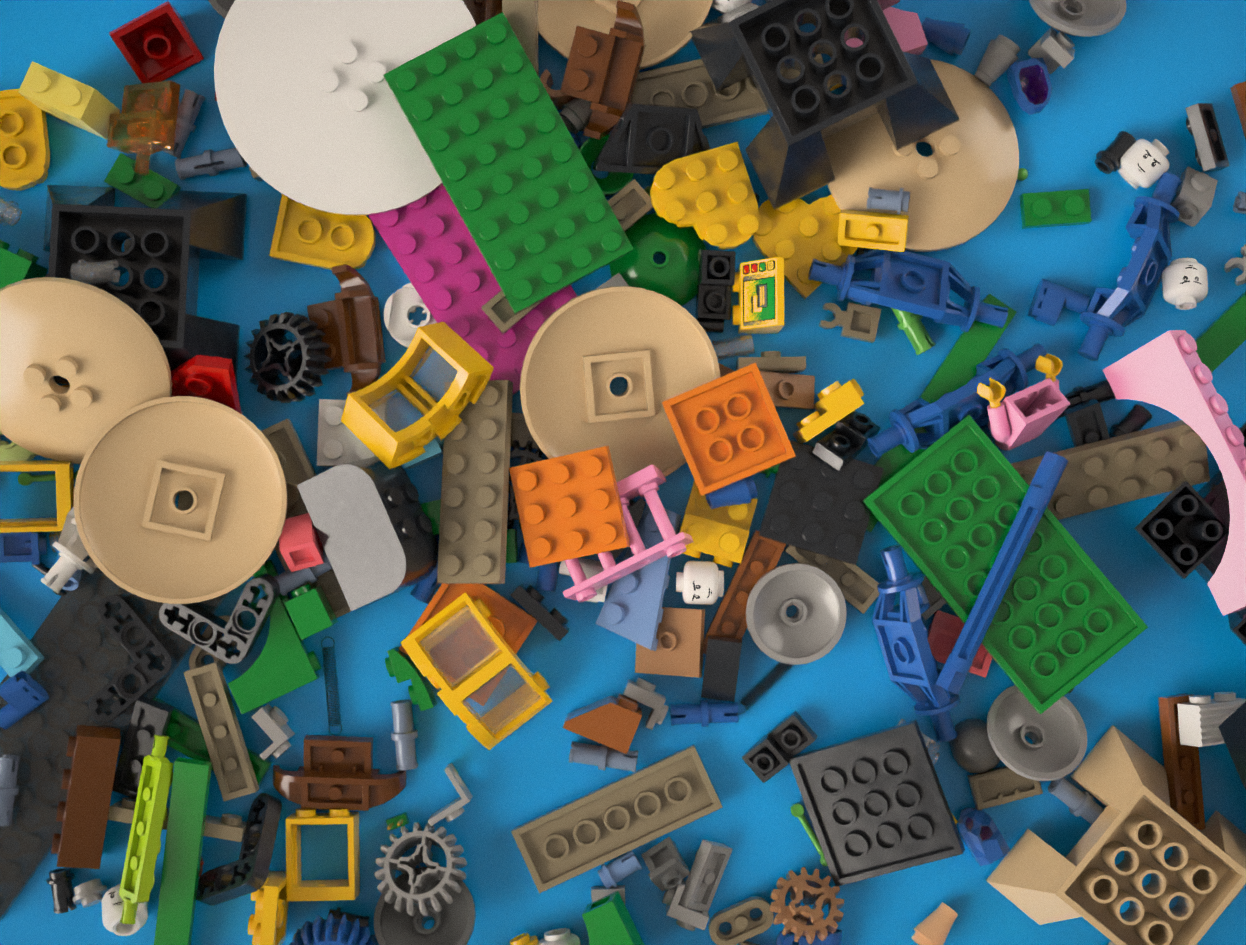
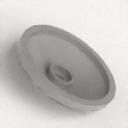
(1081, 17)
(815, 625)
(1056, 735)

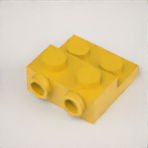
(834, 404)
(717, 531)
(271, 911)

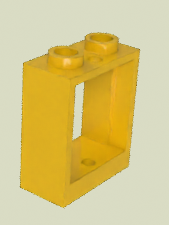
(64, 495)
(321, 889)

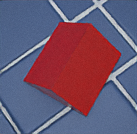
(157, 44)

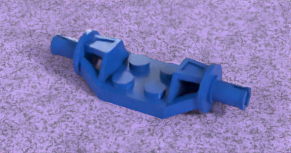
(1151, 253)
(910, 285)
(955, 405)
(906, 643)

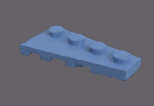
(636, 599)

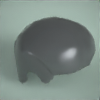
(972, 747)

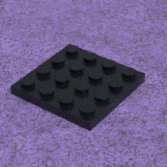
(876, 804)

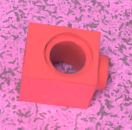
(300, 543)

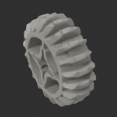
(418, 883)

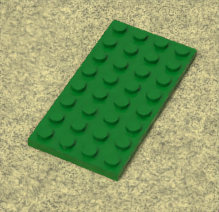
(508, 163)
(951, 521)

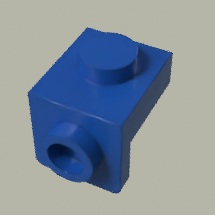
(22, 547)

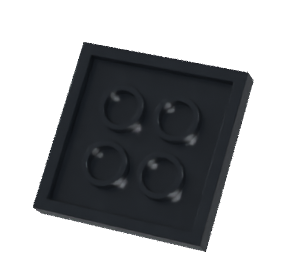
(819, 506)

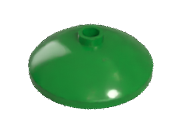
(682, 249)

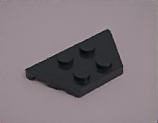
(651, 138)

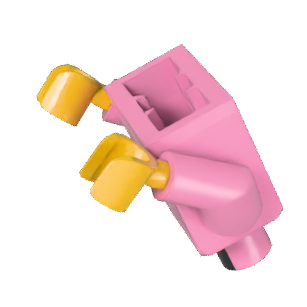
(1027, 412)

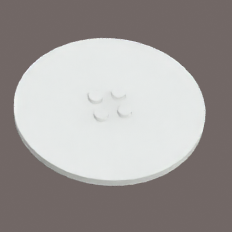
(312, 102)

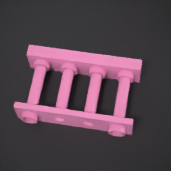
(646, 485)

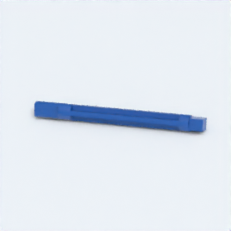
(1002, 572)

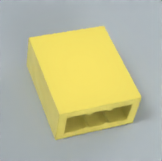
(68, 99)

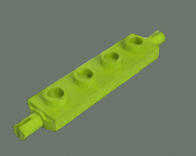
(146, 829)

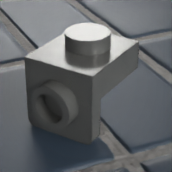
(665, 865)

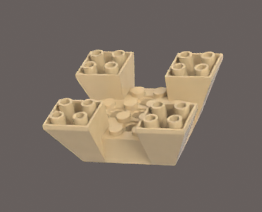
(1203, 870)

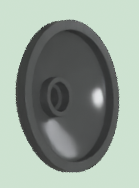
(451, 926)

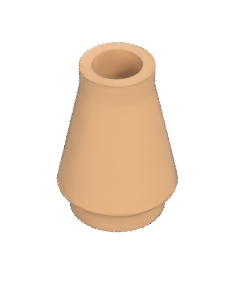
(935, 927)

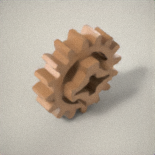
(803, 919)

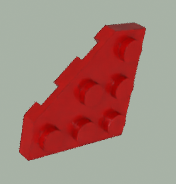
(208, 379)

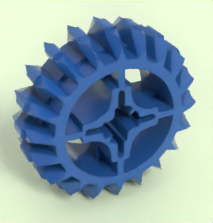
(333, 932)

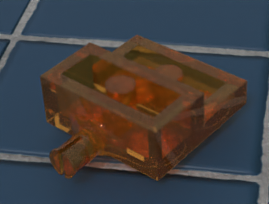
(145, 121)

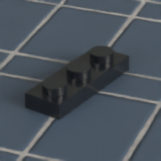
(147, 720)

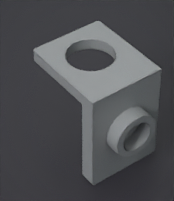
(455, 807)

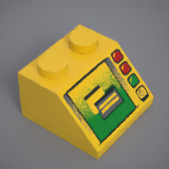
(759, 296)

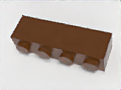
(87, 798)

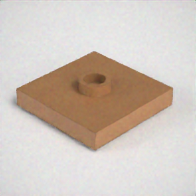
(678, 646)

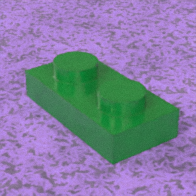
(147, 189)
(1055, 208)

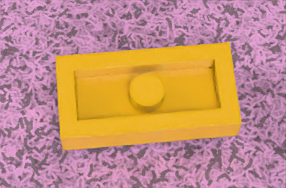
(873, 230)

